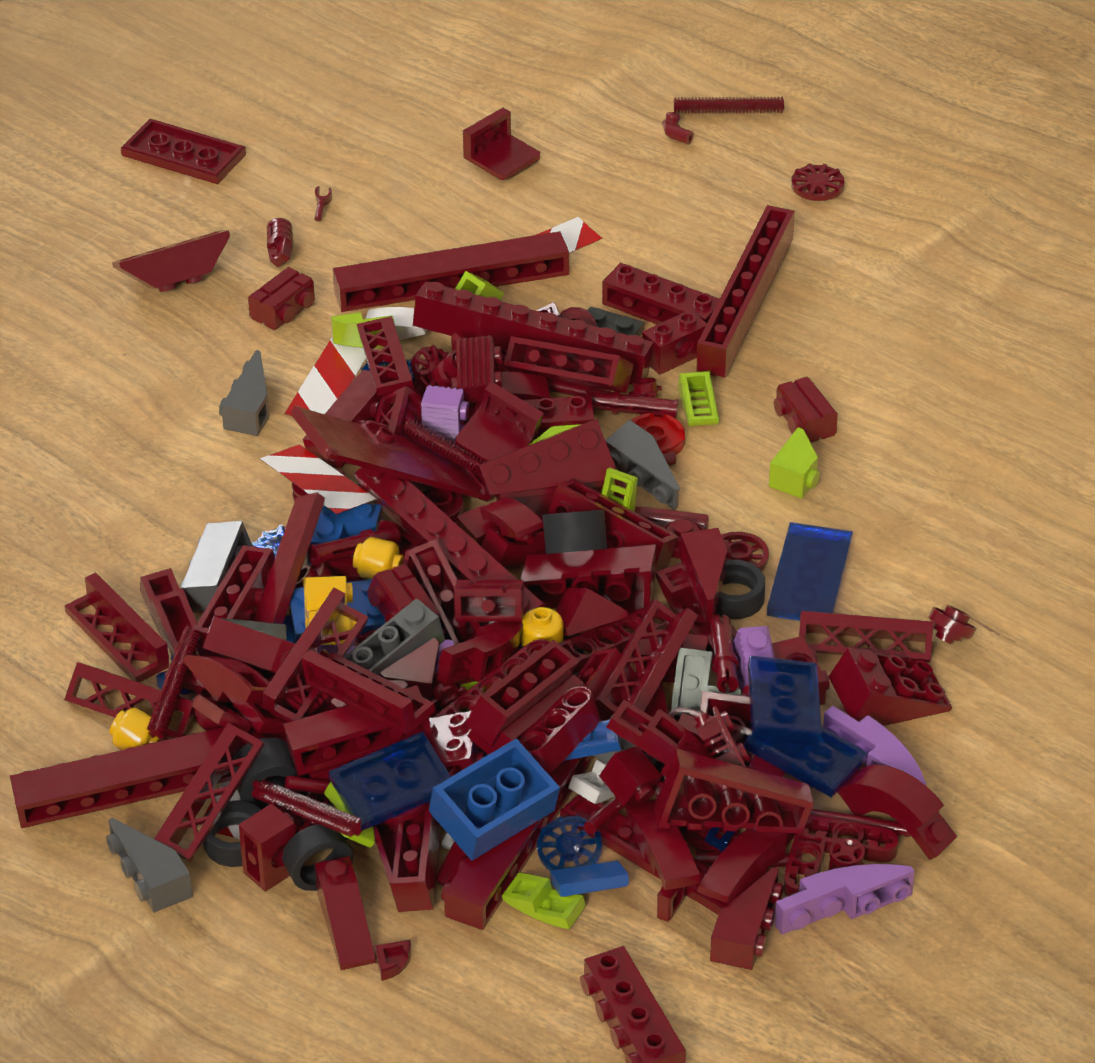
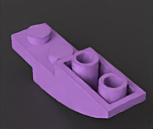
(873, 738)
(851, 889)

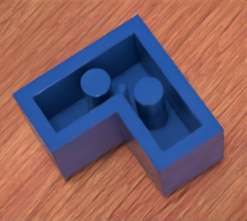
(345, 524)

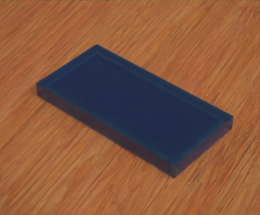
(809, 571)

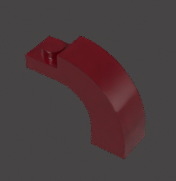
(904, 799)

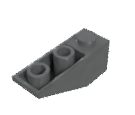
(247, 403)
(638, 455)
(397, 638)
(155, 868)

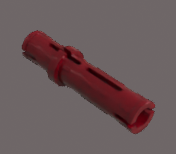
(632, 404)
(346, 546)
(724, 661)

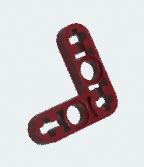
(819, 844)

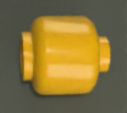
(376, 556)
(542, 624)
(130, 729)

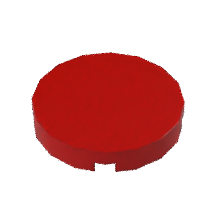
(666, 431)

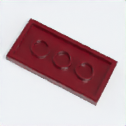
(183, 151)

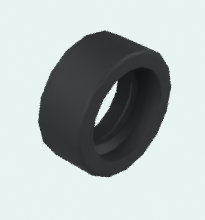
(746, 604)
(306, 844)
(225, 852)

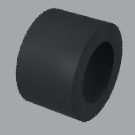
(574, 531)
(272, 761)

